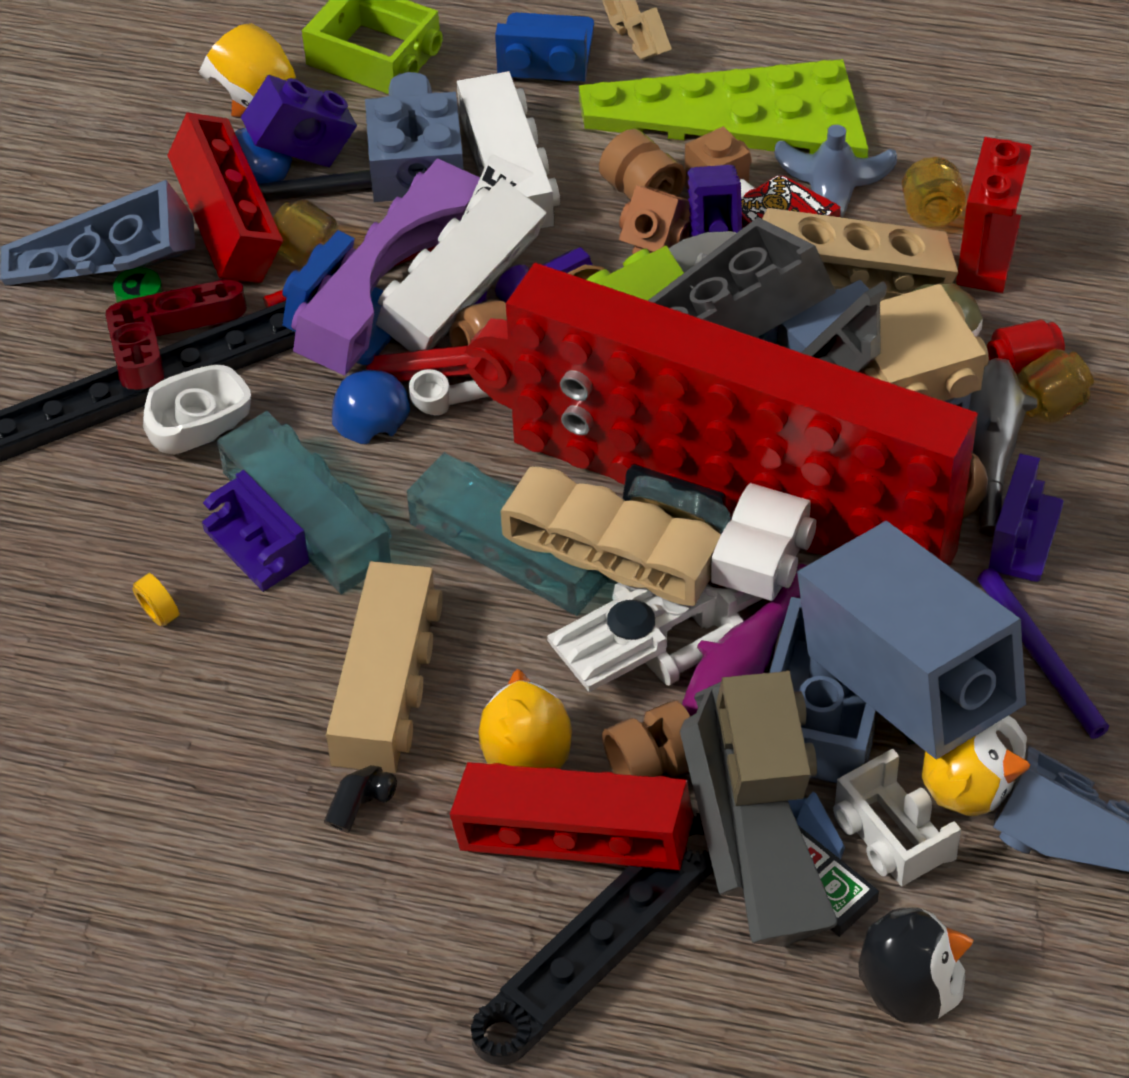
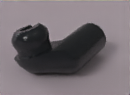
(358, 789)

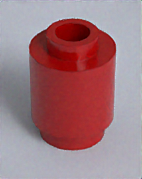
(1025, 342)

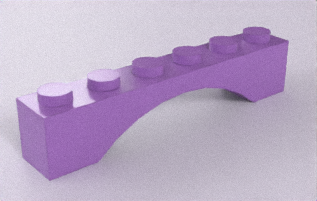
(339, 319)

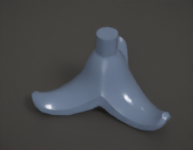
(834, 167)

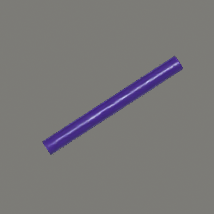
(1046, 657)

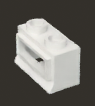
(910, 811)

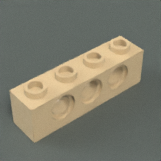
(872, 250)

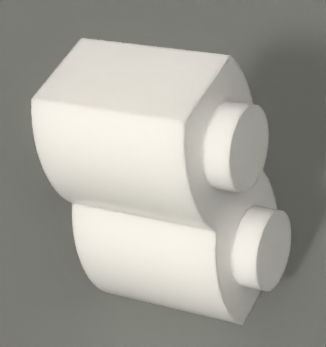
(762, 542)

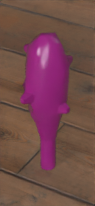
(744, 648)

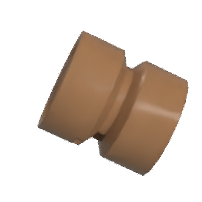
(637, 160)
(648, 746)

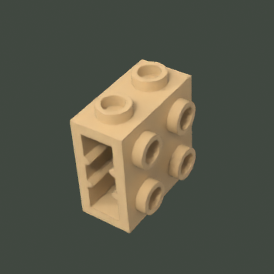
(928, 346)

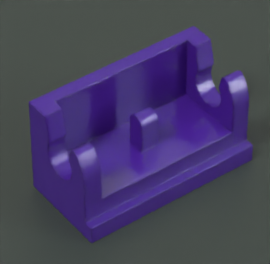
(255, 532)

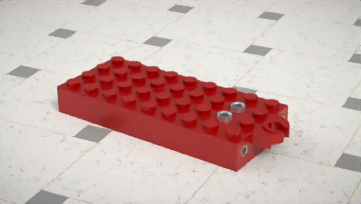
(655, 388)

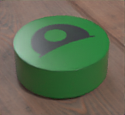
(136, 283)

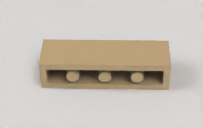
(383, 667)

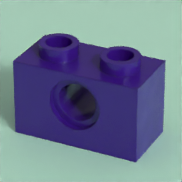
(298, 120)

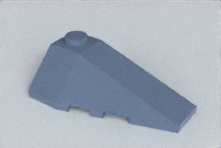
(112, 237)
(1063, 817)

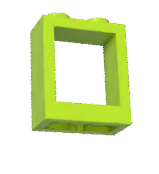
(338, 20)

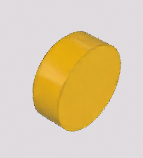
(155, 600)

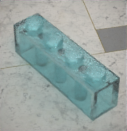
(463, 511)
(336, 526)

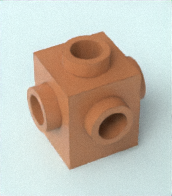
(654, 219)

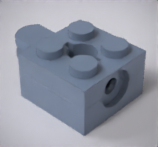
(410, 133)

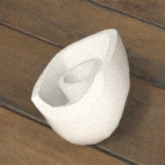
(194, 408)

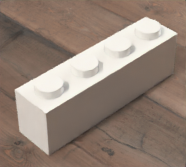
(497, 125)
(460, 267)

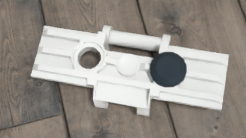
(635, 632)

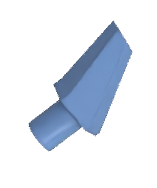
(815, 821)

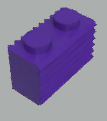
(714, 199)

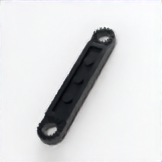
(585, 953)

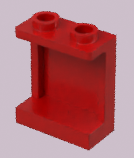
(991, 215)

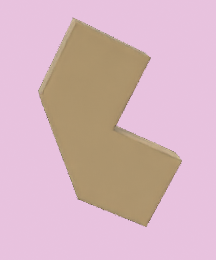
(643, 28)

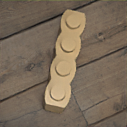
(604, 533)

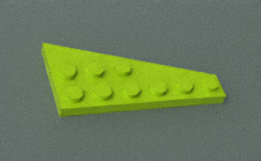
(752, 103)

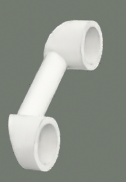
(433, 394)

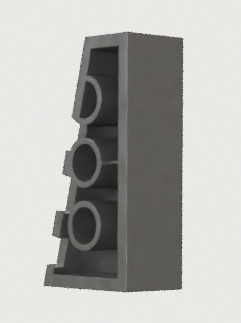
(751, 281)

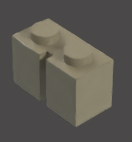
(763, 726)

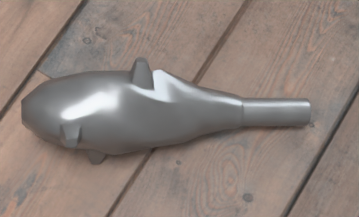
(1000, 411)

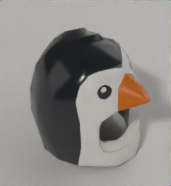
(910, 965)

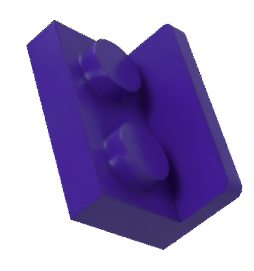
(1025, 524)

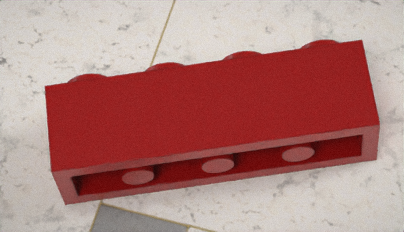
(224, 198)
(573, 815)

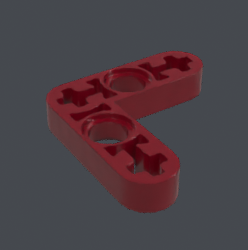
(139, 320)

